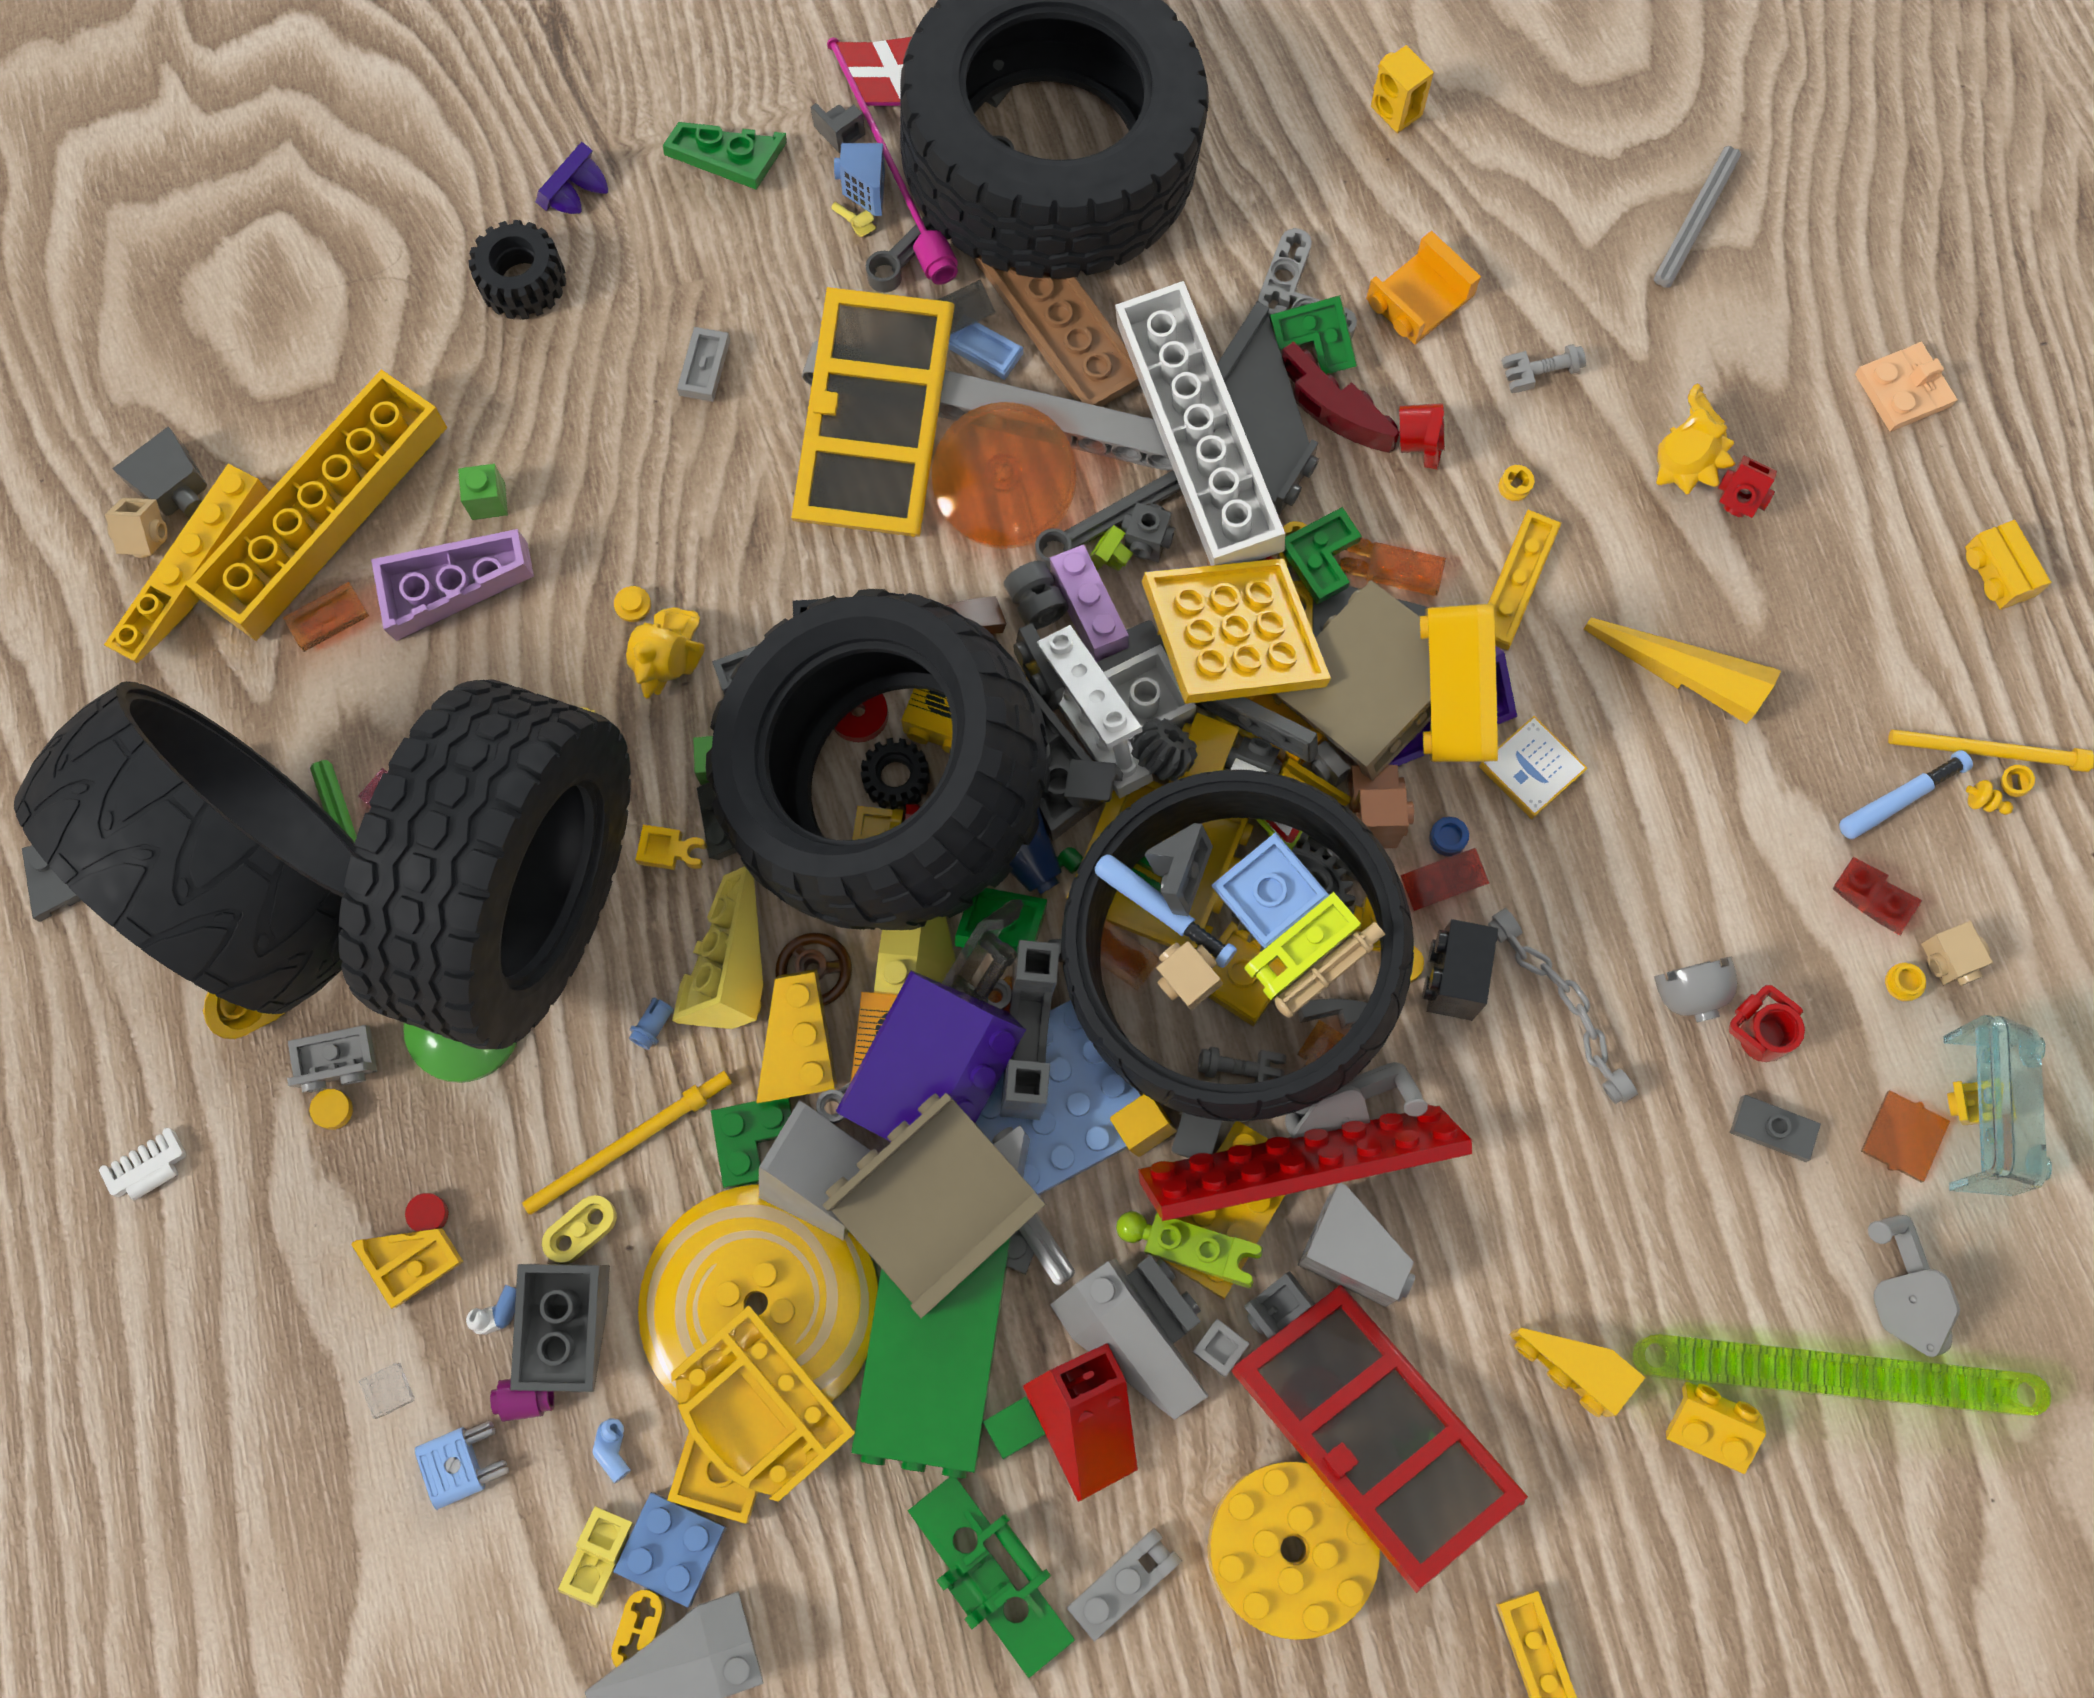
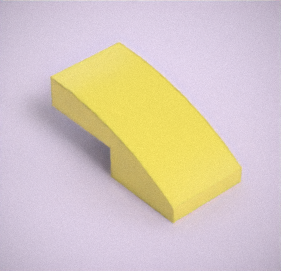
(595, 1557)

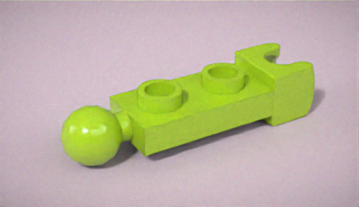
(1191, 1246)

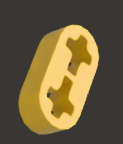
(630, 1620)

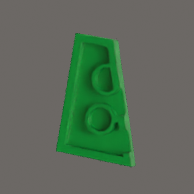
(731, 155)

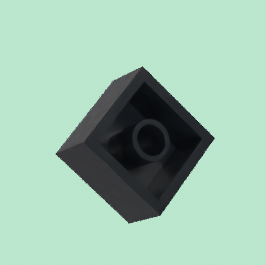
(1461, 969)

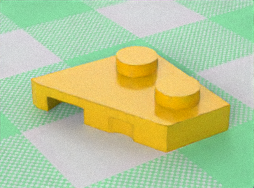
(407, 1262)

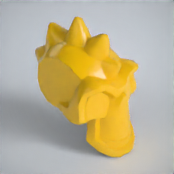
(1695, 447)
(664, 649)

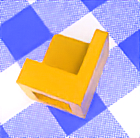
(1142, 1125)

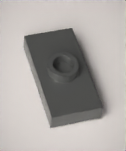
(1775, 1128)

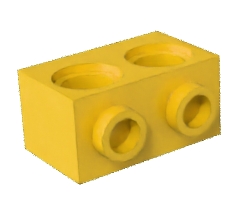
(1401, 88)

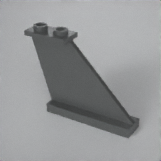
(1268, 408)

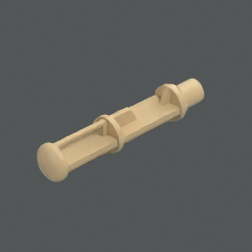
(1328, 970)

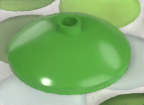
(452, 1059)

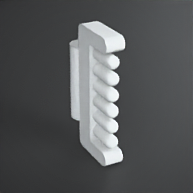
(148, 1174)

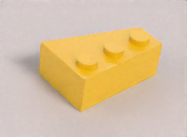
(797, 1041)

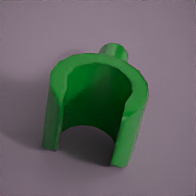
(1070, 859)

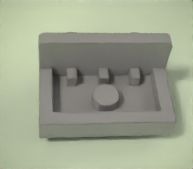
(331, 1057)

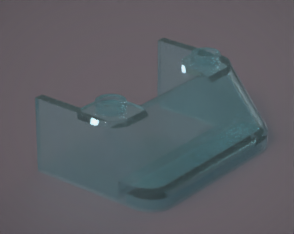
(2009, 1106)

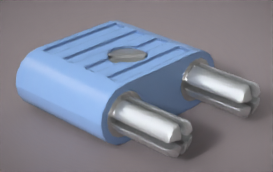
(452, 1467)

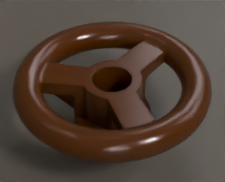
(810, 956)

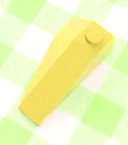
(922, 950)
(728, 971)

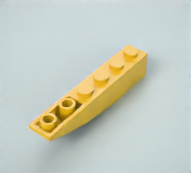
(165, 596)

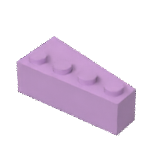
(447, 578)

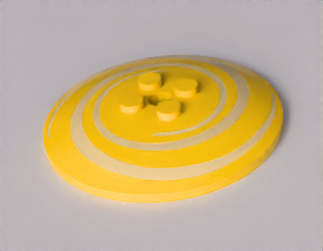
(740, 1245)

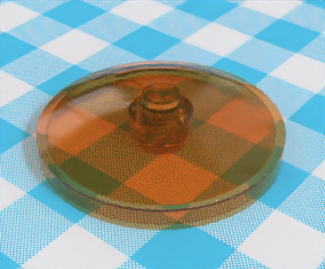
(1004, 474)

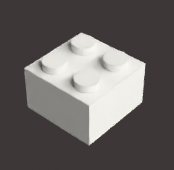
(1151, 688)

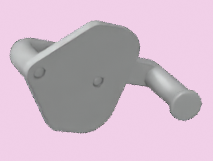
(1350, 1104)
(1917, 1305)

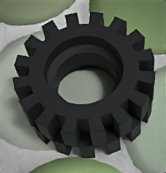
(887, 754)

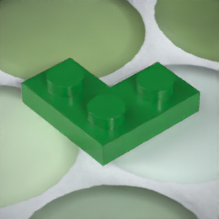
(1325, 325)
(1313, 552)
(737, 1137)

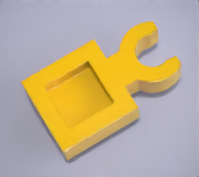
(663, 847)

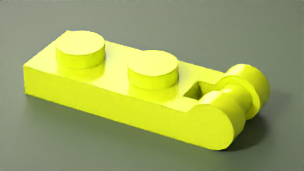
(1303, 945)

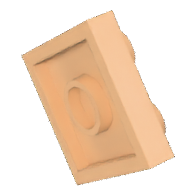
(1906, 386)

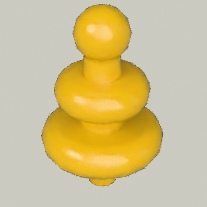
(1984, 796)

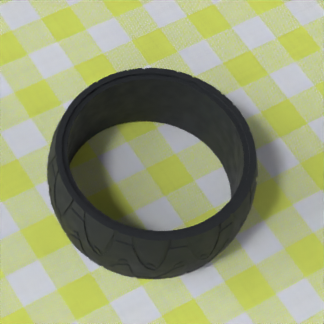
(1217, 797)
(191, 847)

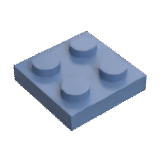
(670, 1549)

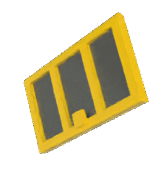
(873, 412)

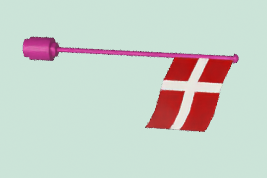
(875, 77)

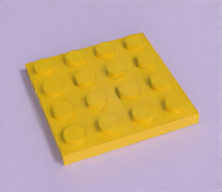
(1235, 630)

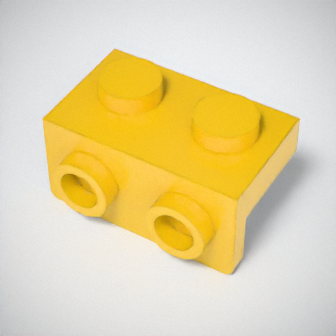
(1717, 1427)

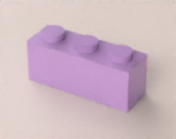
(1089, 603)

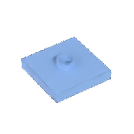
(1269, 890)

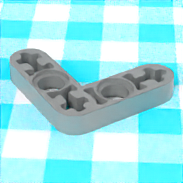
(1286, 292)

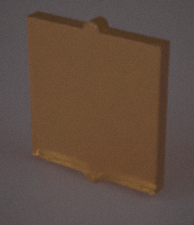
(1905, 1136)

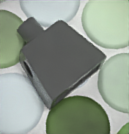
(164, 472)

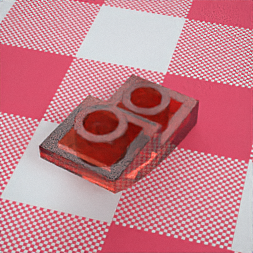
(1445, 879)
(1875, 897)

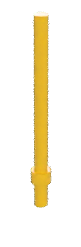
(2077, 759)
(693, 1099)

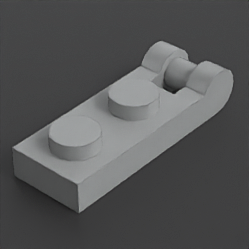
(1122, 1585)

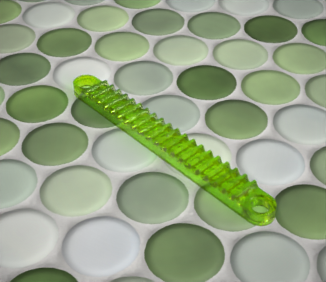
(1842, 1375)

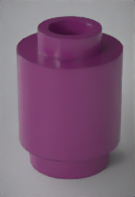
(519, 1404)

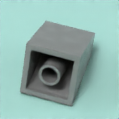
(805, 1163)
(1357, 1251)

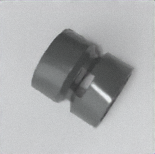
(1034, 591)

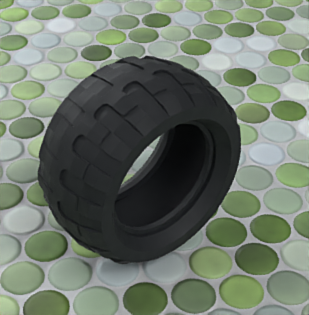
(797, 692)

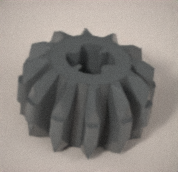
(1164, 749)

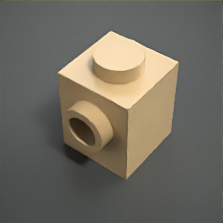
(136, 527)
(1957, 954)
(1188, 974)

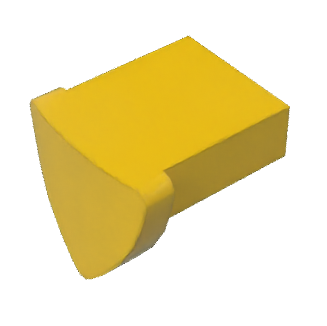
(874, 821)

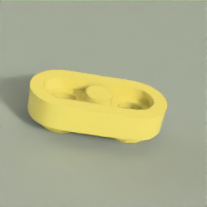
(579, 1228)

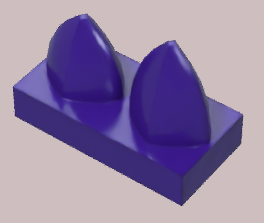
(579, 169)

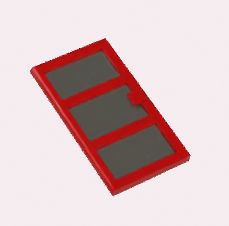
(1379, 1437)

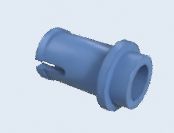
(651, 1024)

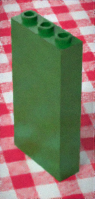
(931, 1374)

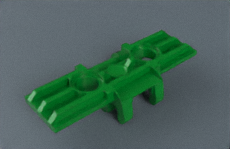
(980, 1581)

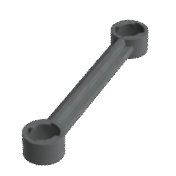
(901, 252)
(1103, 520)

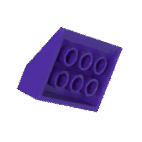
(929, 1046)

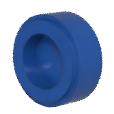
(1449, 836)

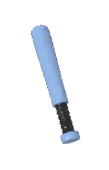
(1896, 800)
(1151, 900)

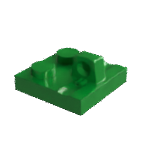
(989, 900)

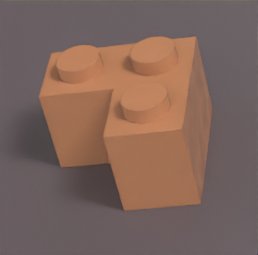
(1381, 804)

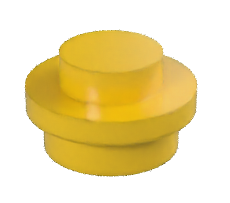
(632, 604)
(1905, 982)

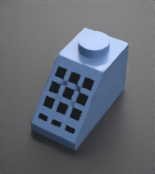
(862, 174)

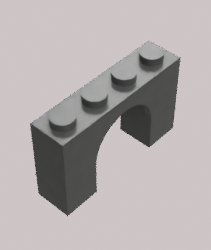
(1030, 1003)

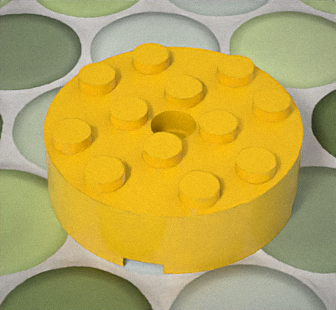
(1264, 1588)

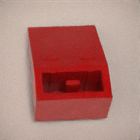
(1087, 1420)

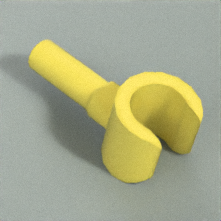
(861, 223)

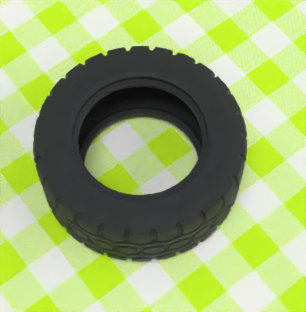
(1036, 209)
(484, 863)

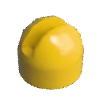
(2025, 780)

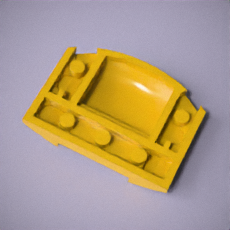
(756, 1408)

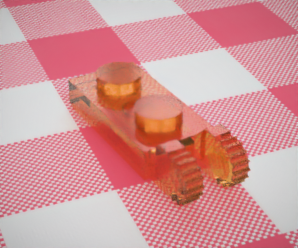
(1396, 567)

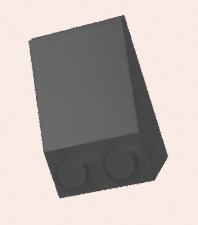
(558, 1326)

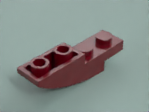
(1343, 411)

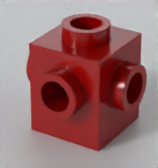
(1750, 476)

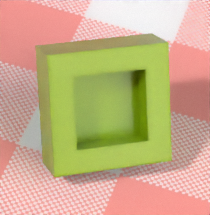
(1110, 550)

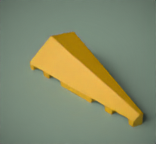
(1720, 678)

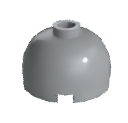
(1699, 988)

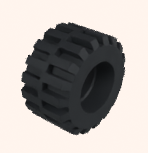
(513, 246)

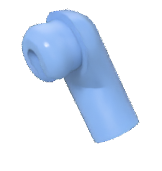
(607, 1448)

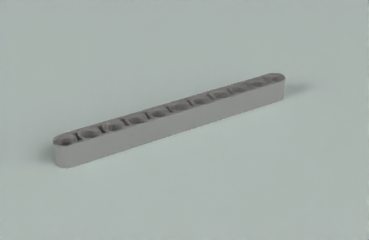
(1084, 425)

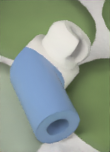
(493, 1317)

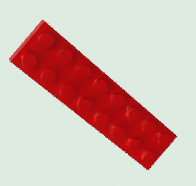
(1302, 1163)

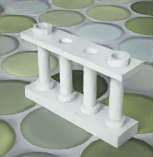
(1095, 708)

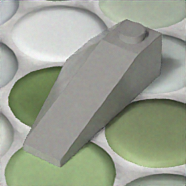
(1112, 1311)
(697, 1657)

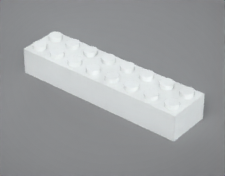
(1199, 427)

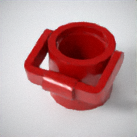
(1423, 431)
(1771, 1030)

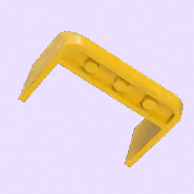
(1461, 683)

